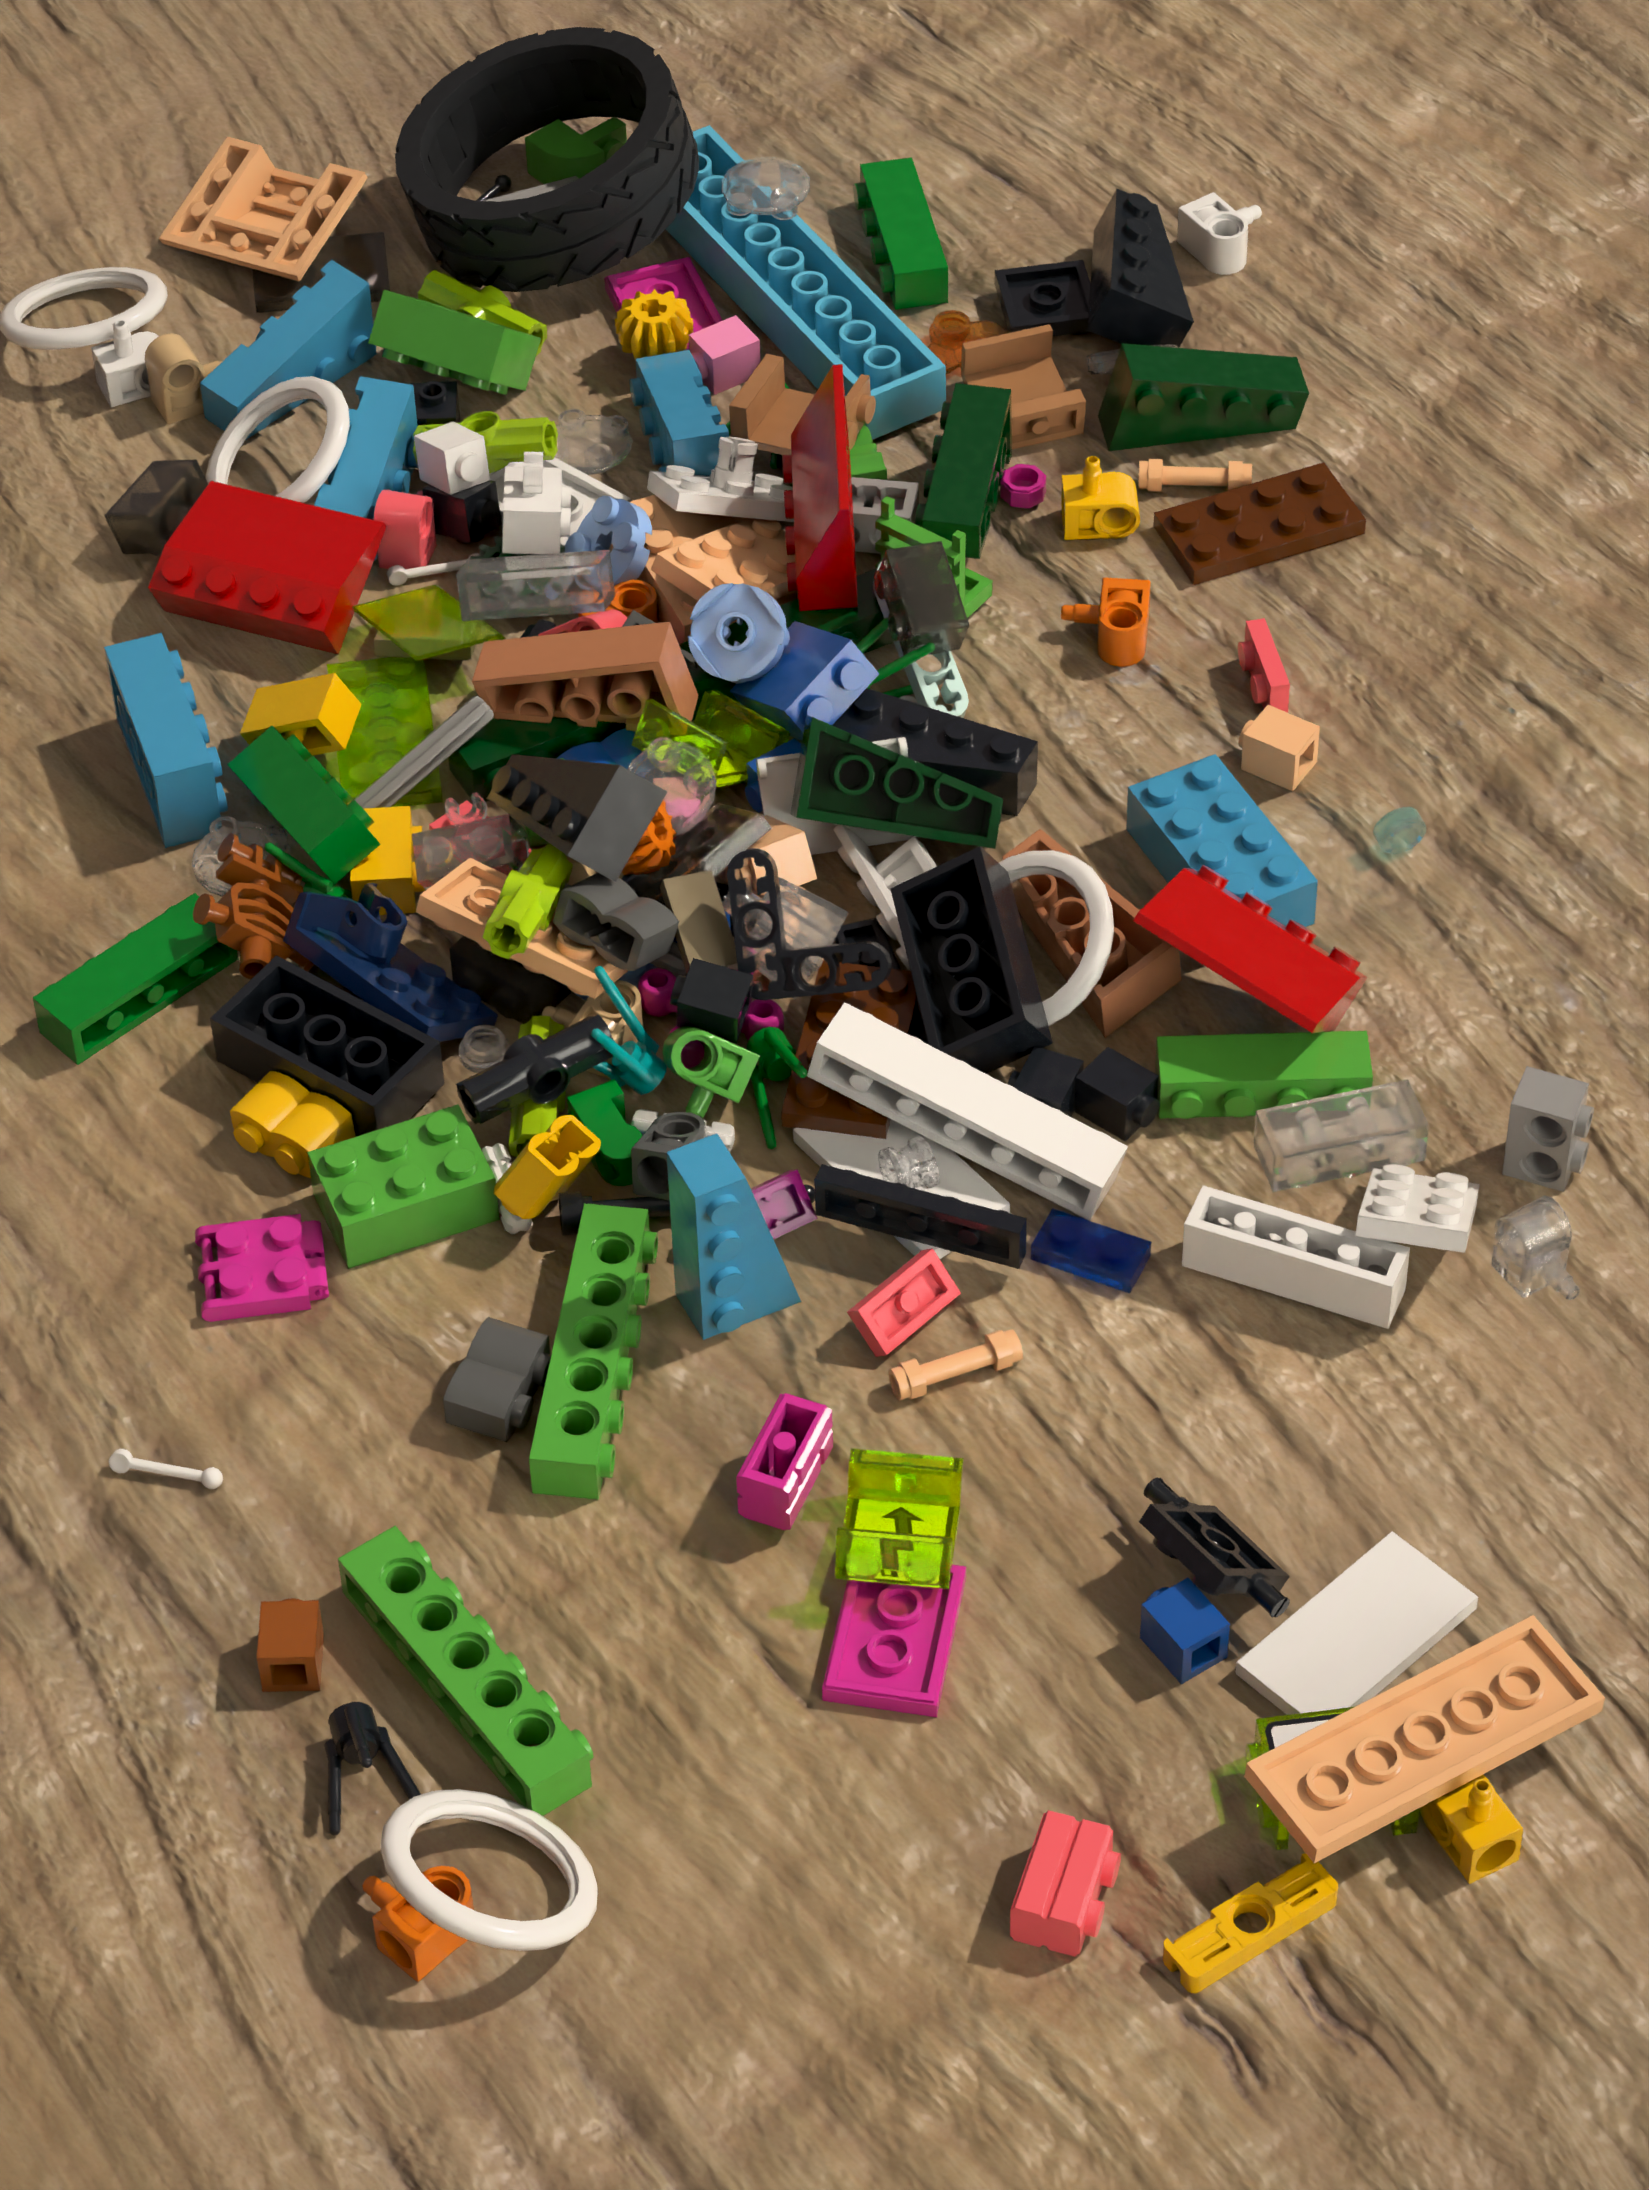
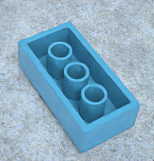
(166, 738)
(1209, 820)

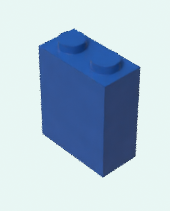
(814, 677)

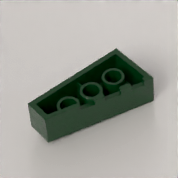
(1198, 395)
(968, 465)
(876, 789)

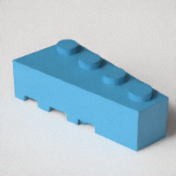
(316, 337)
(677, 412)
(376, 449)
(720, 1242)

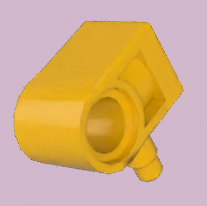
(1098, 504)
(1474, 1829)

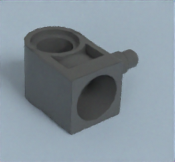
(650, 1154)

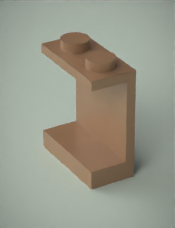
(1038, 396)
(769, 411)

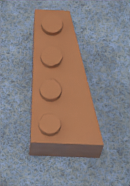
(586, 675)
(1139, 961)

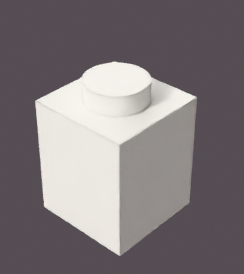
(451, 458)

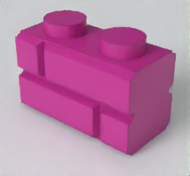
(784, 1461)

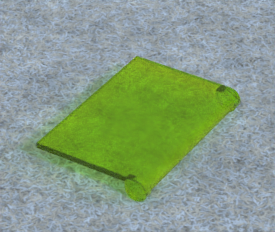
(425, 622)

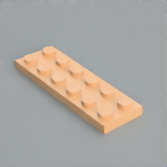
(1423, 1738)

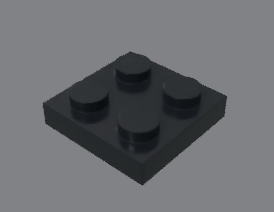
(1045, 296)

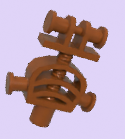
(256, 907)

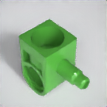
(721, 1072)

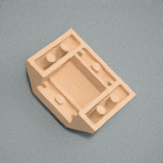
(259, 213)

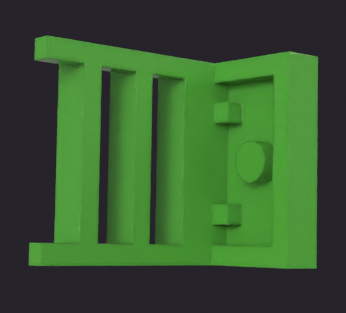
(899, 533)

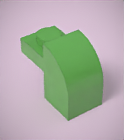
(562, 152)

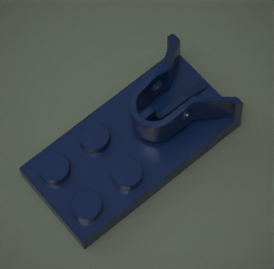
(377, 968)

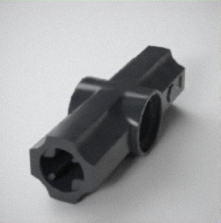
(533, 1070)

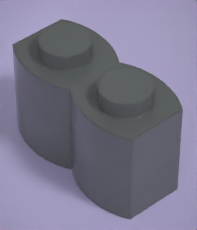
(616, 921)
(498, 1380)

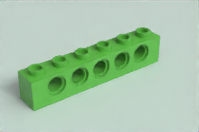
(591, 1352)
(404, 1604)

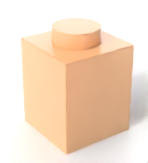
(1279, 747)

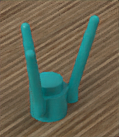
(633, 1063)

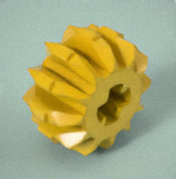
(653, 324)

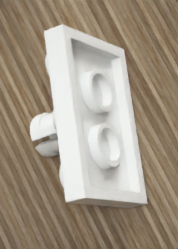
(727, 489)

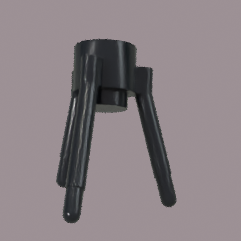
(358, 1742)

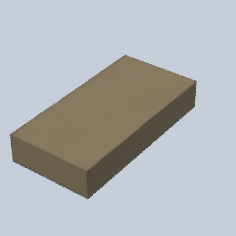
(702, 924)

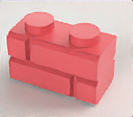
(1063, 1883)

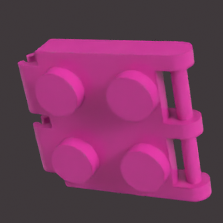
(261, 1267)

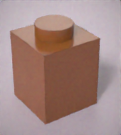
(290, 1645)

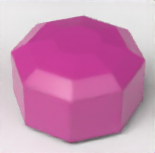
(1023, 486)

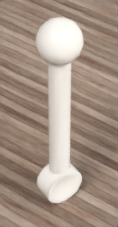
(398, 574)
(122, 1460)

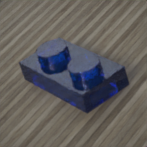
(1091, 1250)

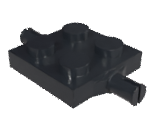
(1212, 1549)

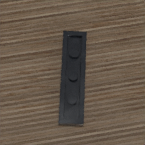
(920, 1216)

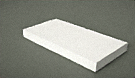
(861, 1156)
(1358, 1631)

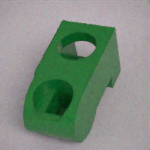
(604, 1115)

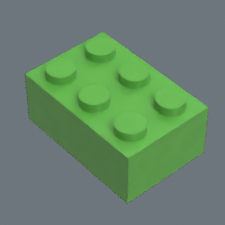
(453, 343)
(403, 1186)

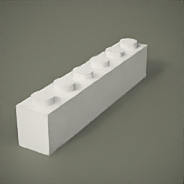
(967, 1111)

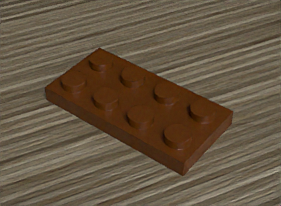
(1259, 523)
(818, 1106)

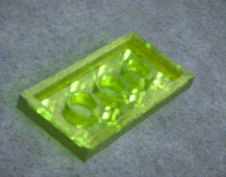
(388, 725)

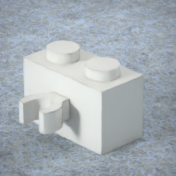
(535, 508)

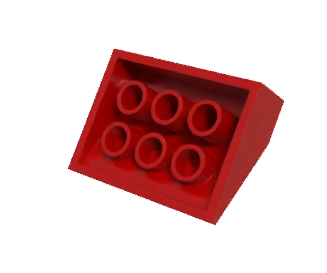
(821, 502)
(267, 566)
(1254, 949)

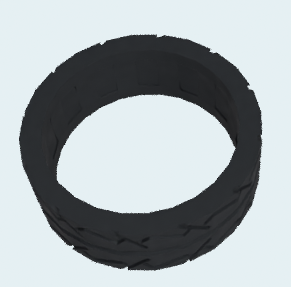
(569, 229)

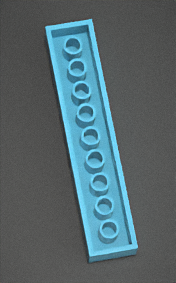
(806, 297)

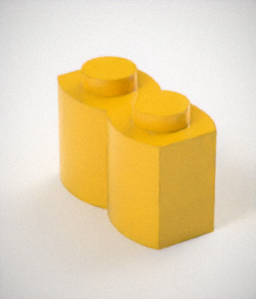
(288, 1122)
(546, 1167)

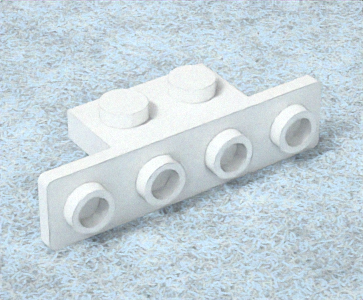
(877, 879)

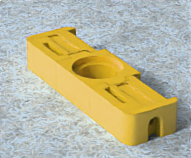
(1221, 1947)

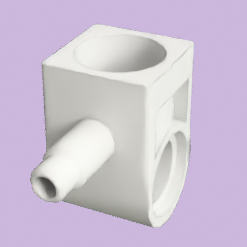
(1216, 233)
(122, 366)

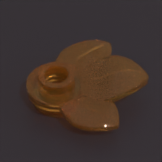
(954, 328)

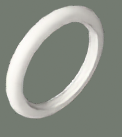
(89, 334)
(267, 403)
(1100, 917)
(463, 1920)

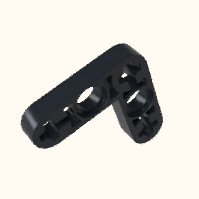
(789, 961)

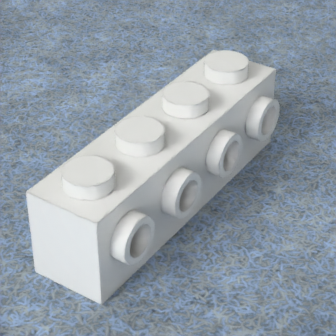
(1295, 1256)

